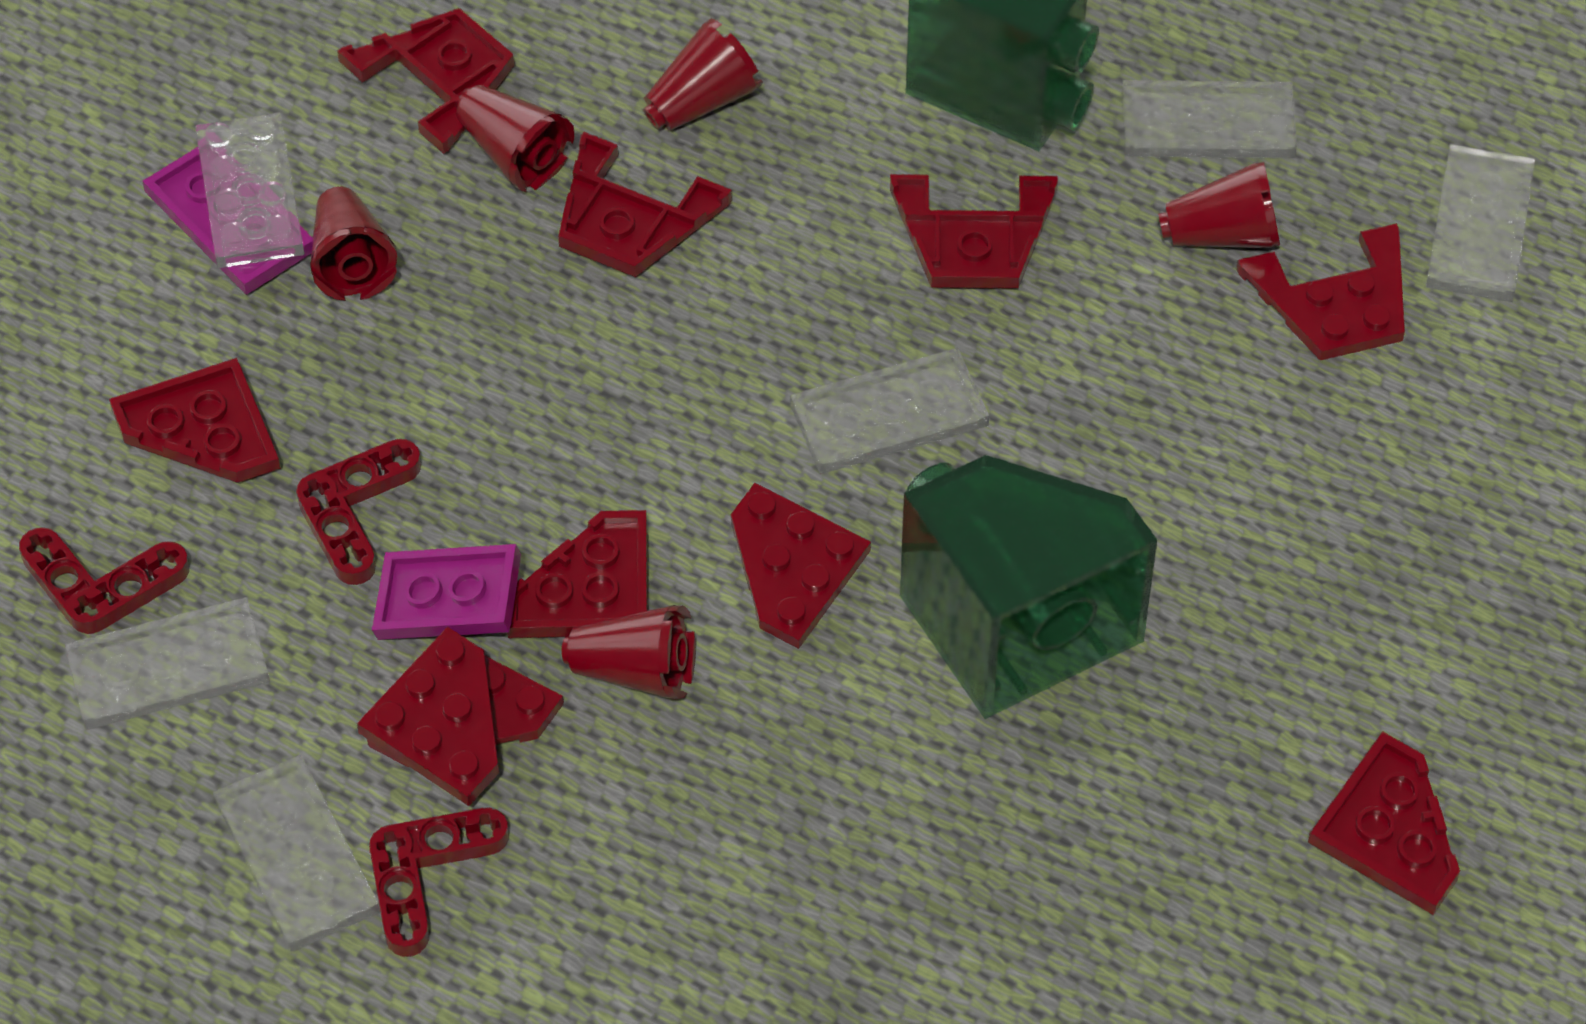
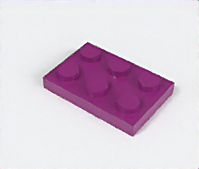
(446, 587)

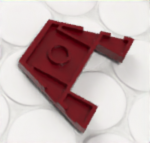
(447, 56)
(624, 225)
(973, 245)
(1343, 310)

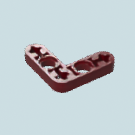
(341, 495)
(90, 592)
(416, 854)

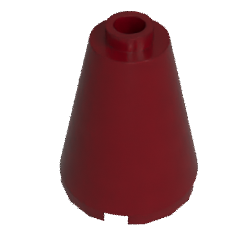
(701, 79)
(516, 135)
(1224, 213)
(350, 247)
(636, 651)

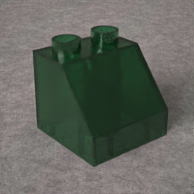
(1003, 63)
(1022, 576)

